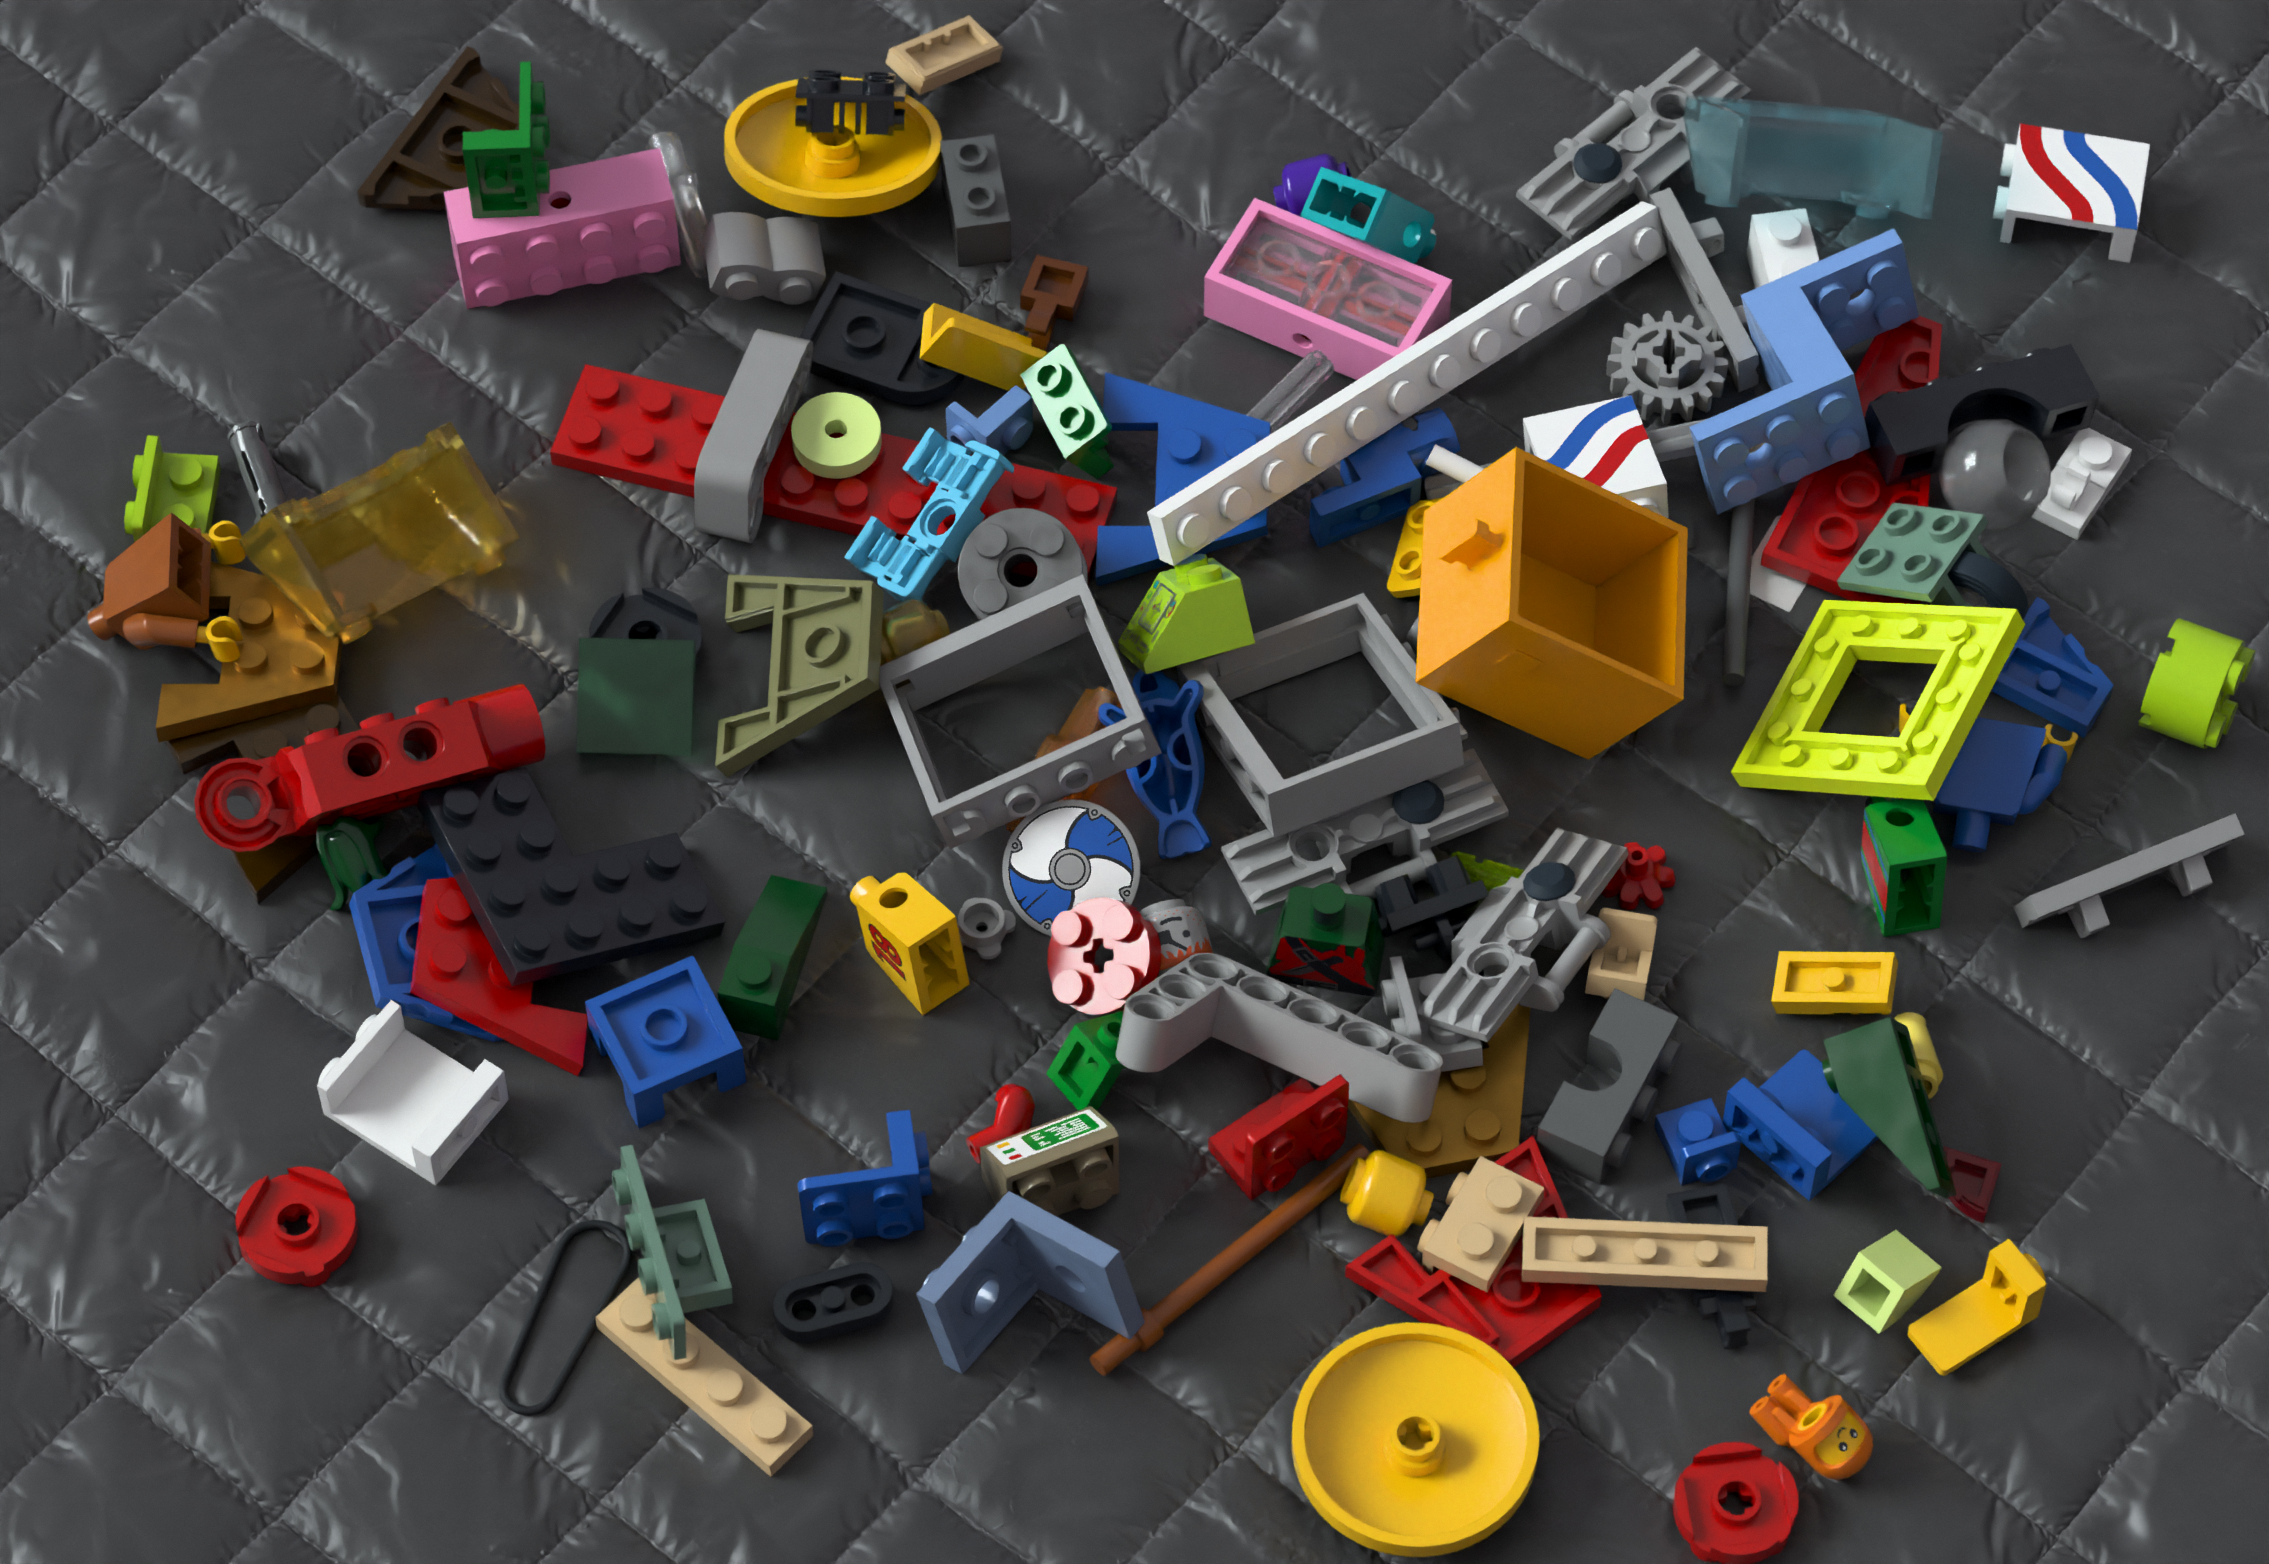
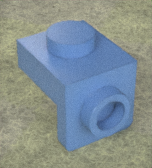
(1001, 427)

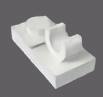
(2082, 481)

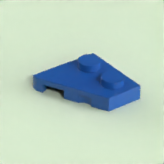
(2053, 675)

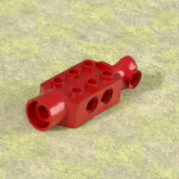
(316, 784)

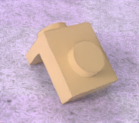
(1626, 956)

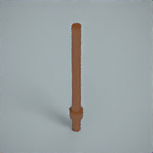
(1226, 1263)

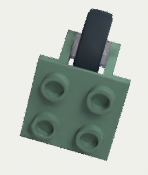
(1932, 559)

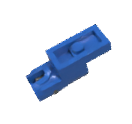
(1381, 478)

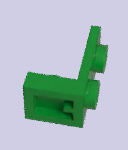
(1088, 1061)

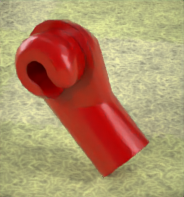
(1012, 1116)

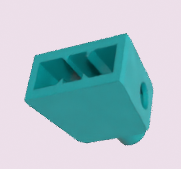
(1392, 225)

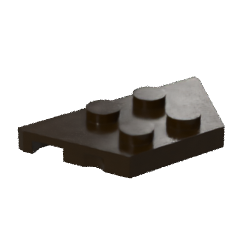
(430, 149)

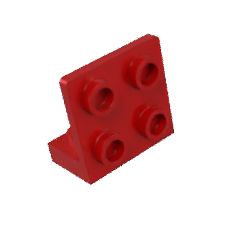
(1283, 1135)

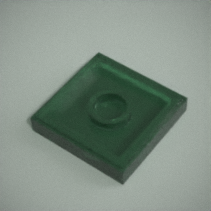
(635, 696)

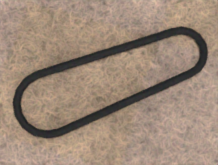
(534, 1309)

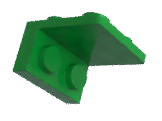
(506, 165)

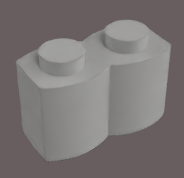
(764, 257)

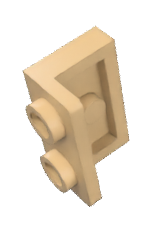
(1480, 1223)

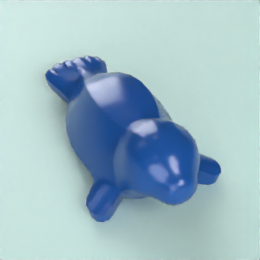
(1173, 780)

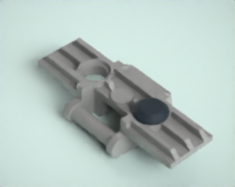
(1596, 176)
(1404, 820)
(1536, 909)

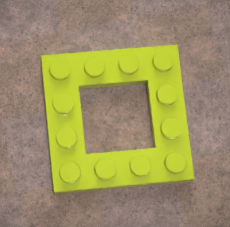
(1969, 655)

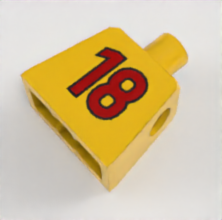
(899, 921)

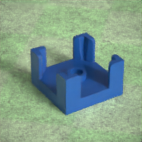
(665, 1036)

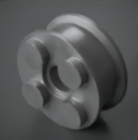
(1012, 539)

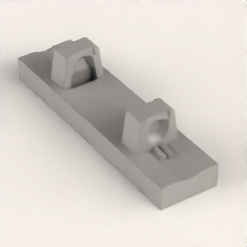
(1688, 251)
(2082, 894)

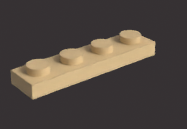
(1644, 1254)
(708, 1382)

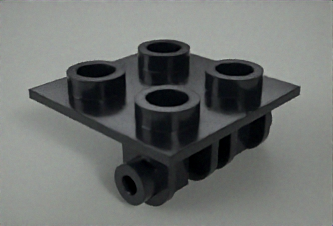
(875, 89)

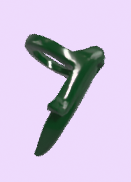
(350, 854)

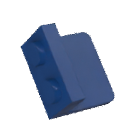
(871, 1200)

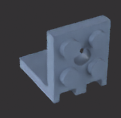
(1003, 1267)

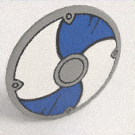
(1066, 857)

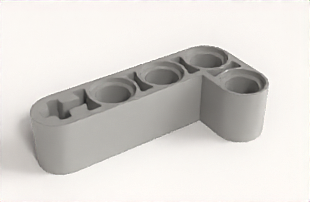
(748, 435)

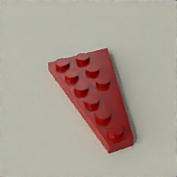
(1845, 501)

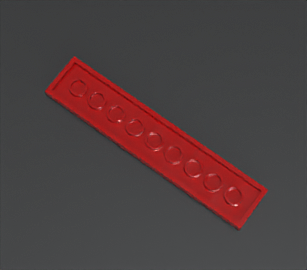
(656, 431)

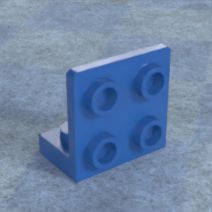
(1798, 1125)

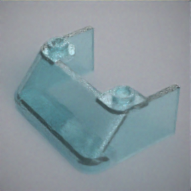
(1811, 154)

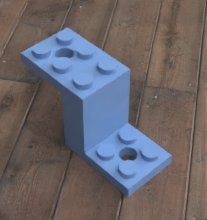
(1814, 400)

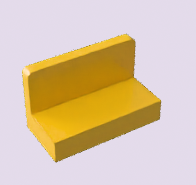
(976, 347)

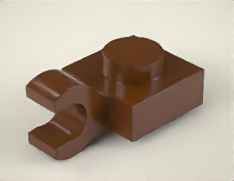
(1050, 293)

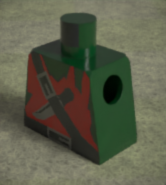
(1327, 941)

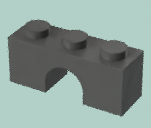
(1591, 1128)

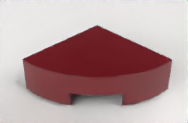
(1973, 1182)

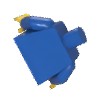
(1997, 775)

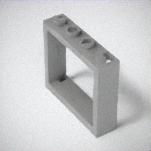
(992, 648)
(1351, 780)

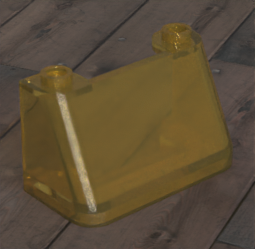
(383, 536)

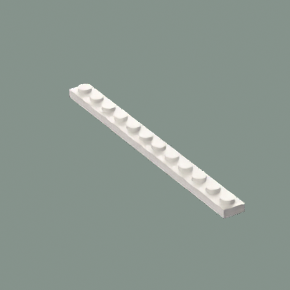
(1405, 384)

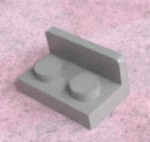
(1404, 998)

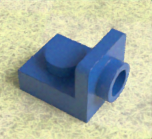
(1698, 1142)

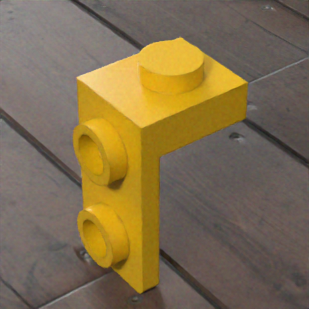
(1984, 1312)

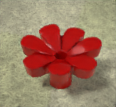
(1641, 877)

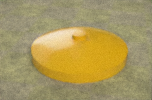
(828, 170)
(1415, 1439)

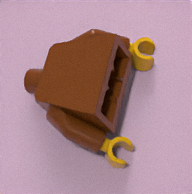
(162, 589)

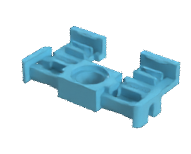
(968, 483)

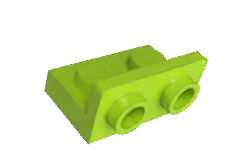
(172, 485)

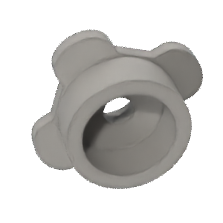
(984, 913)

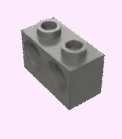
(976, 200)

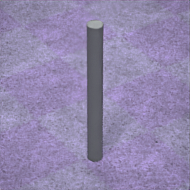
(1738, 594)

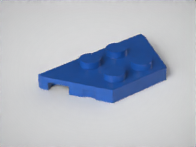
(387, 930)

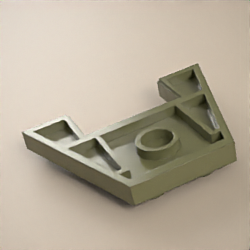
(819, 661)

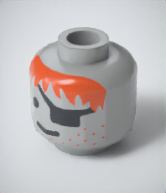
(1180, 931)

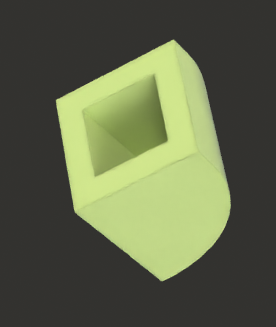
(1886, 1280)

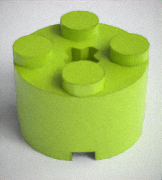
(2194, 684)

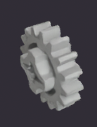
(1694, 364)

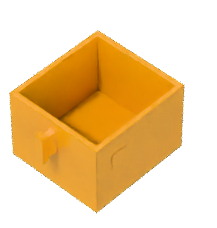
(1552, 604)

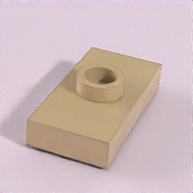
(944, 55)

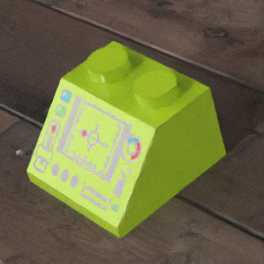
(1188, 616)

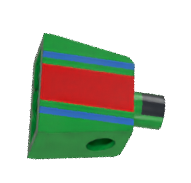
(1899, 837)

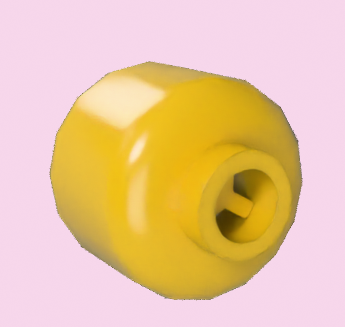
(1386, 1193)

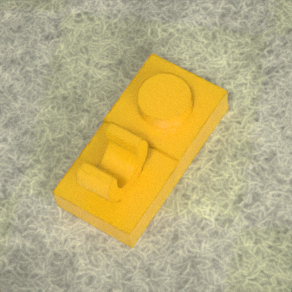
(1834, 982)

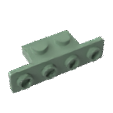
(679, 1254)

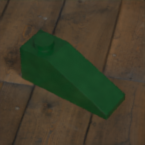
(770, 956)
(1884, 1086)

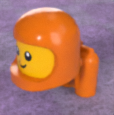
(1822, 1432)

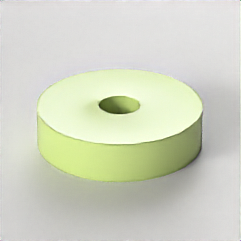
(836, 414)

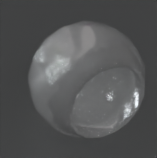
(1995, 472)

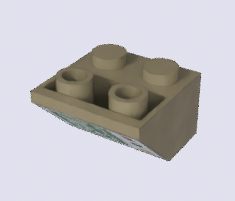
(1057, 1163)

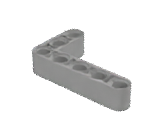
(1279, 1025)

